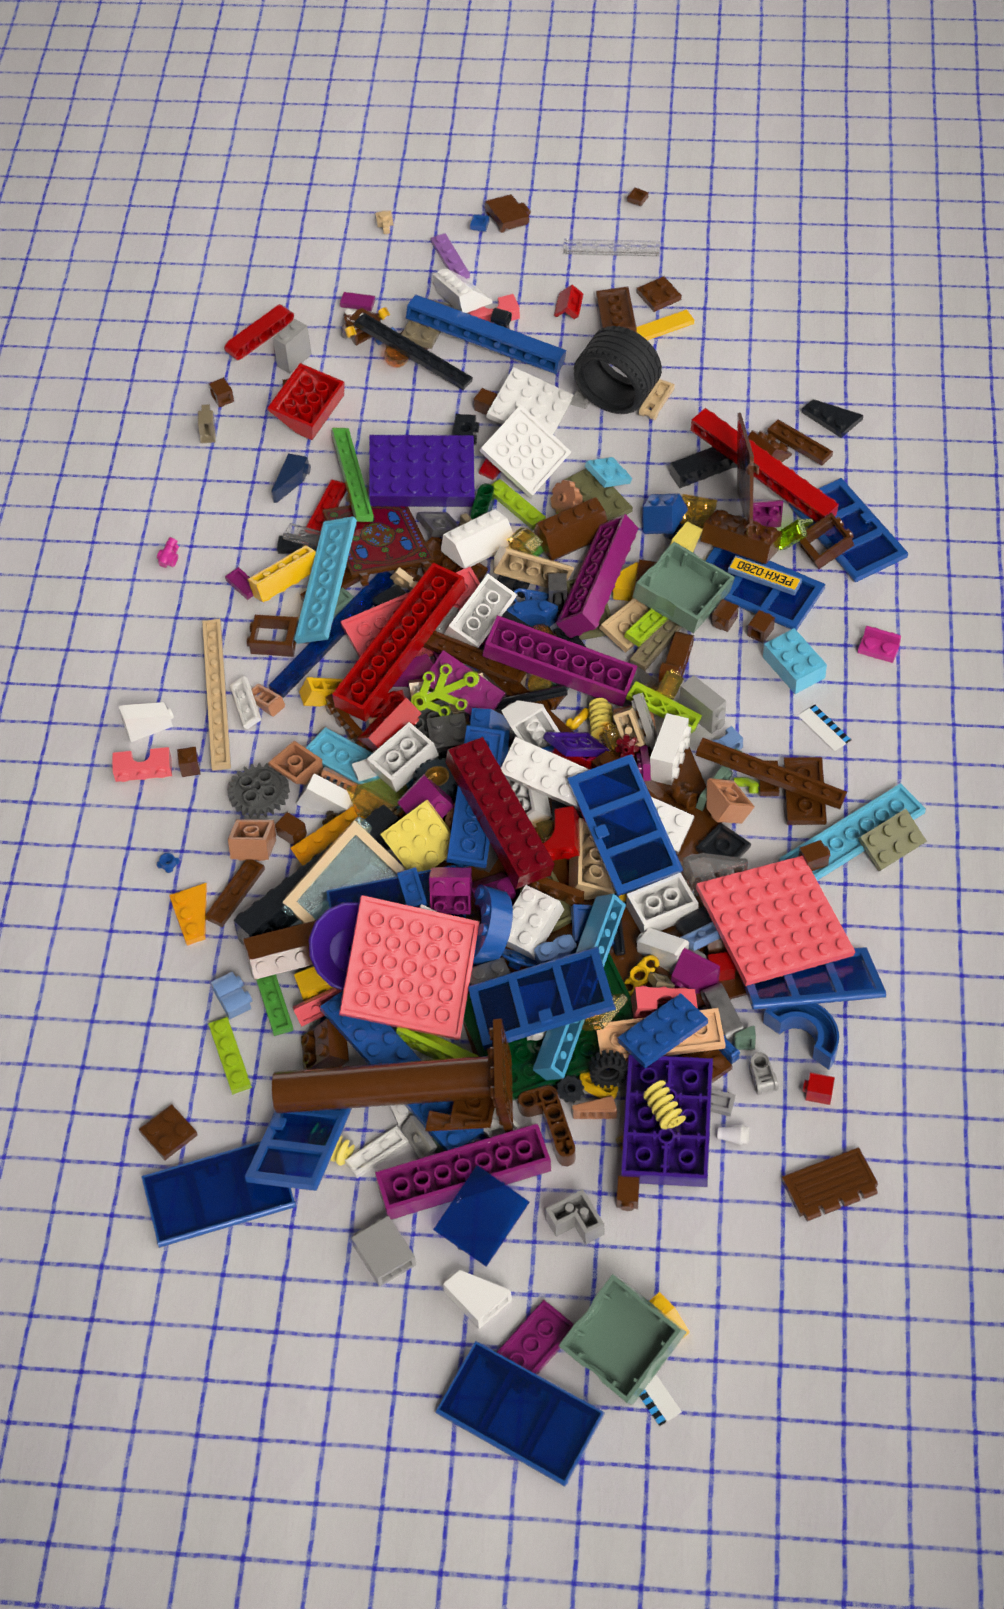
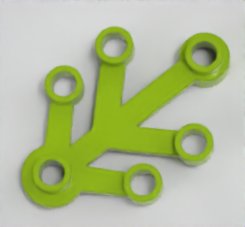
(442, 692)

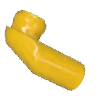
(574, 723)

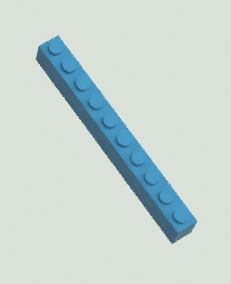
(600, 933)

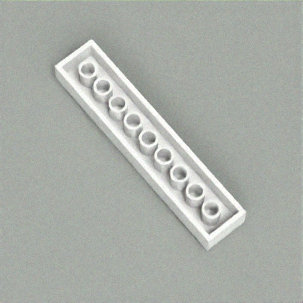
(549, 774)

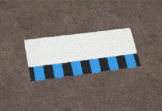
(824, 727)
(659, 1402)

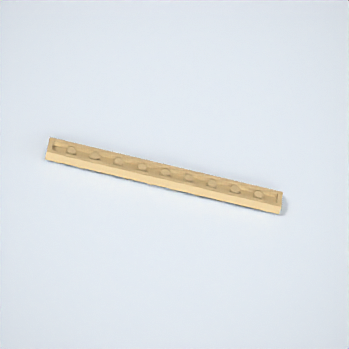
(216, 695)

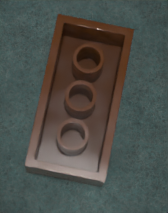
(729, 533)

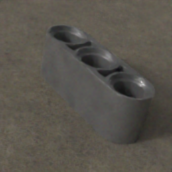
(717, 997)

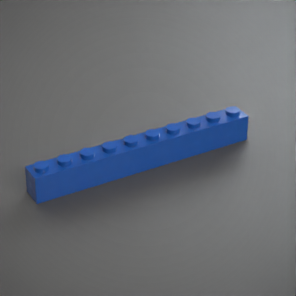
(486, 334)

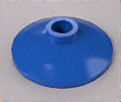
(517, 959)

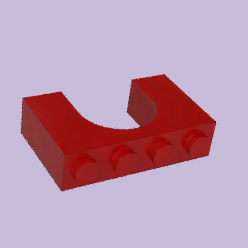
(566, 836)

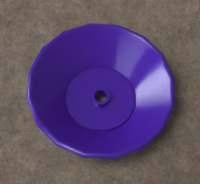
(331, 943)

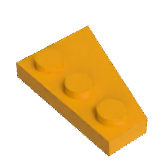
(190, 912)

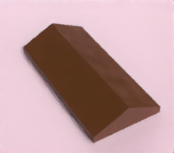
(434, 545)

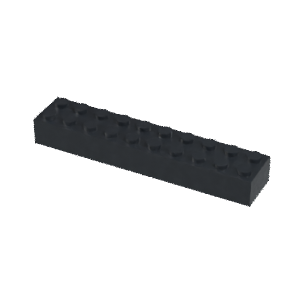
(267, 913)

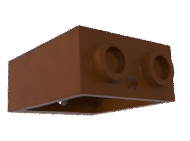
(819, 529)
(273, 648)

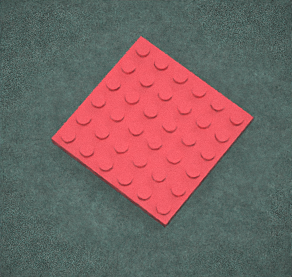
(774, 920)
(409, 968)

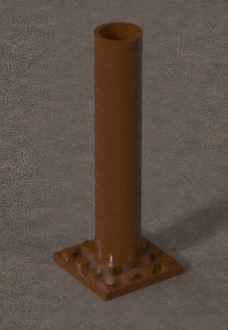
(403, 1083)

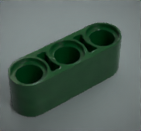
(484, 501)

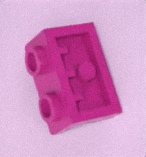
(880, 644)

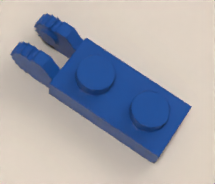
(412, 888)

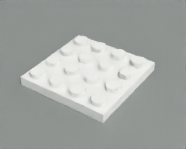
(536, 396)
(525, 451)

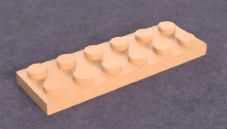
(705, 1039)

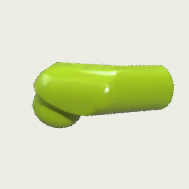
(747, 782)

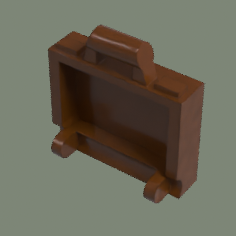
(507, 212)

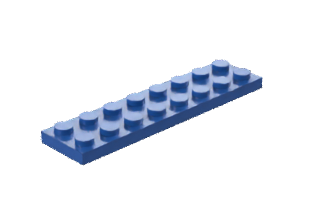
(467, 839)

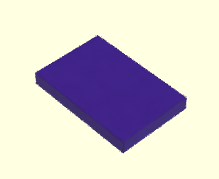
(575, 744)

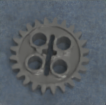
(258, 790)

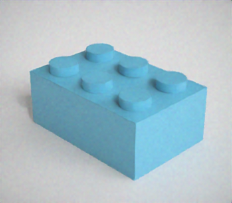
(794, 661)

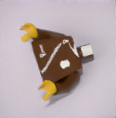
(353, 332)

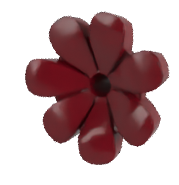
(627, 743)

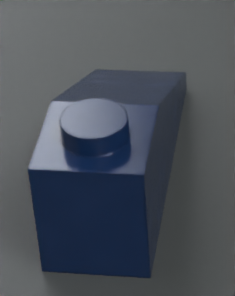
(291, 475)

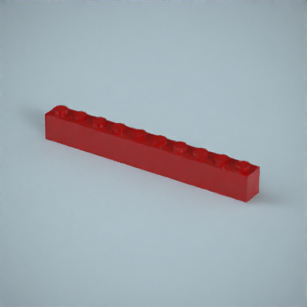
(771, 470)

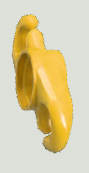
(641, 966)

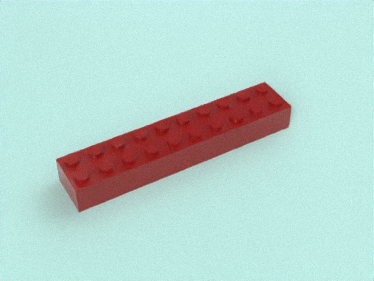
(399, 642)

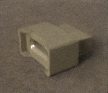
(206, 425)

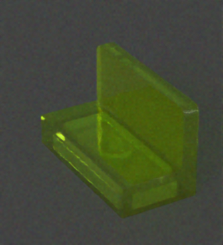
(794, 533)

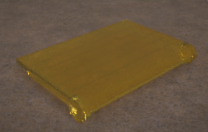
(373, 795)

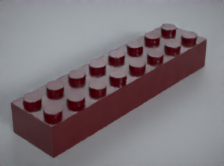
(499, 813)

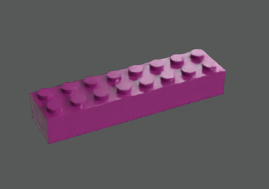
(597, 576)
(559, 660)
(441, 1176)

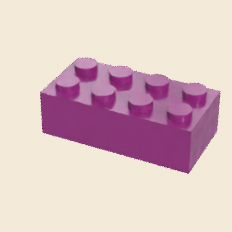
(482, 695)

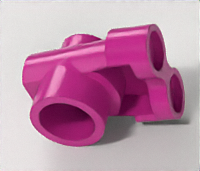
(168, 555)

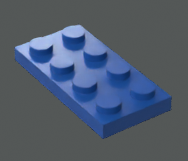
(662, 1030)

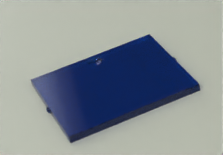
(481, 1216)

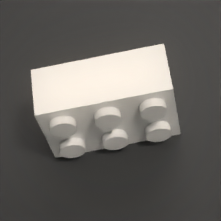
(670, 749)
(401, 756)
(661, 903)
(532, 920)

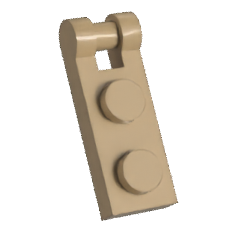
(656, 399)

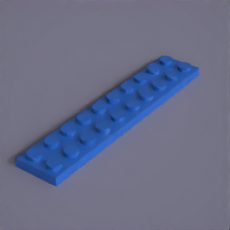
(382, 1045)

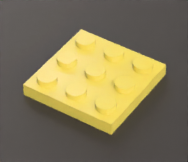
(419, 838)

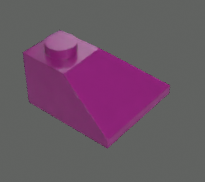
(694, 972)

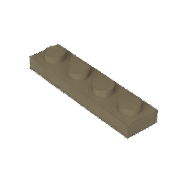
(655, 645)

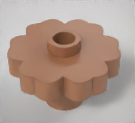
(565, 496)

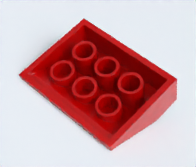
(307, 400)

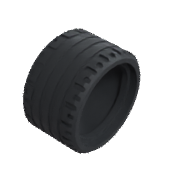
(629, 354)

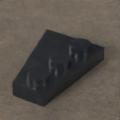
(831, 417)

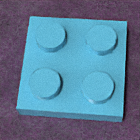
(608, 472)

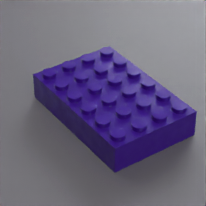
(421, 470)
(674, 1154)

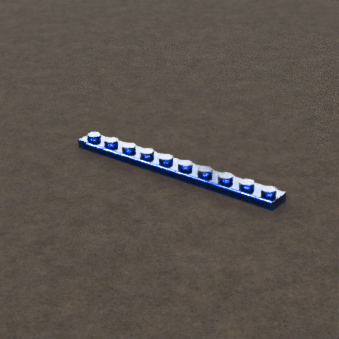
(318, 649)

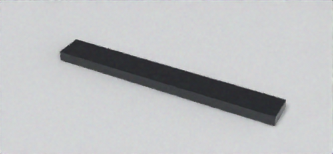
(413, 351)

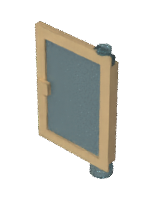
(349, 861)

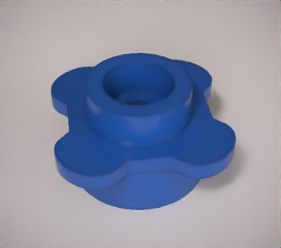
(165, 858)

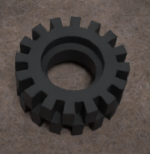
(608, 1077)

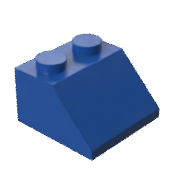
(663, 513)

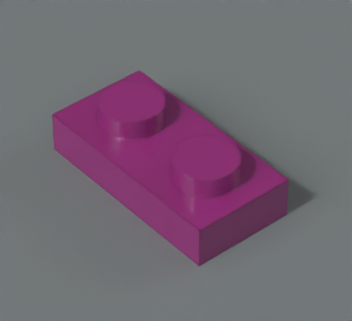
(643, 763)

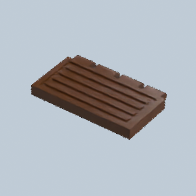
(829, 1183)

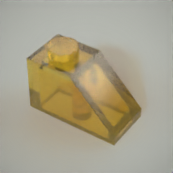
(669, 684)

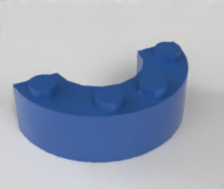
(535, 612)
(495, 923)
(812, 1019)

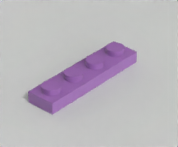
(449, 255)

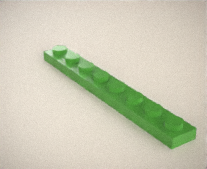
(352, 475)

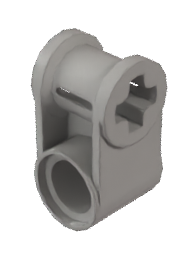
(763, 1077)

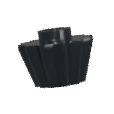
(575, 1084)

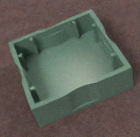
(683, 587)
(623, 1339)

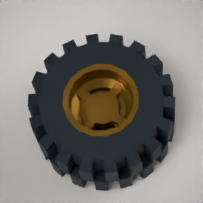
(440, 774)

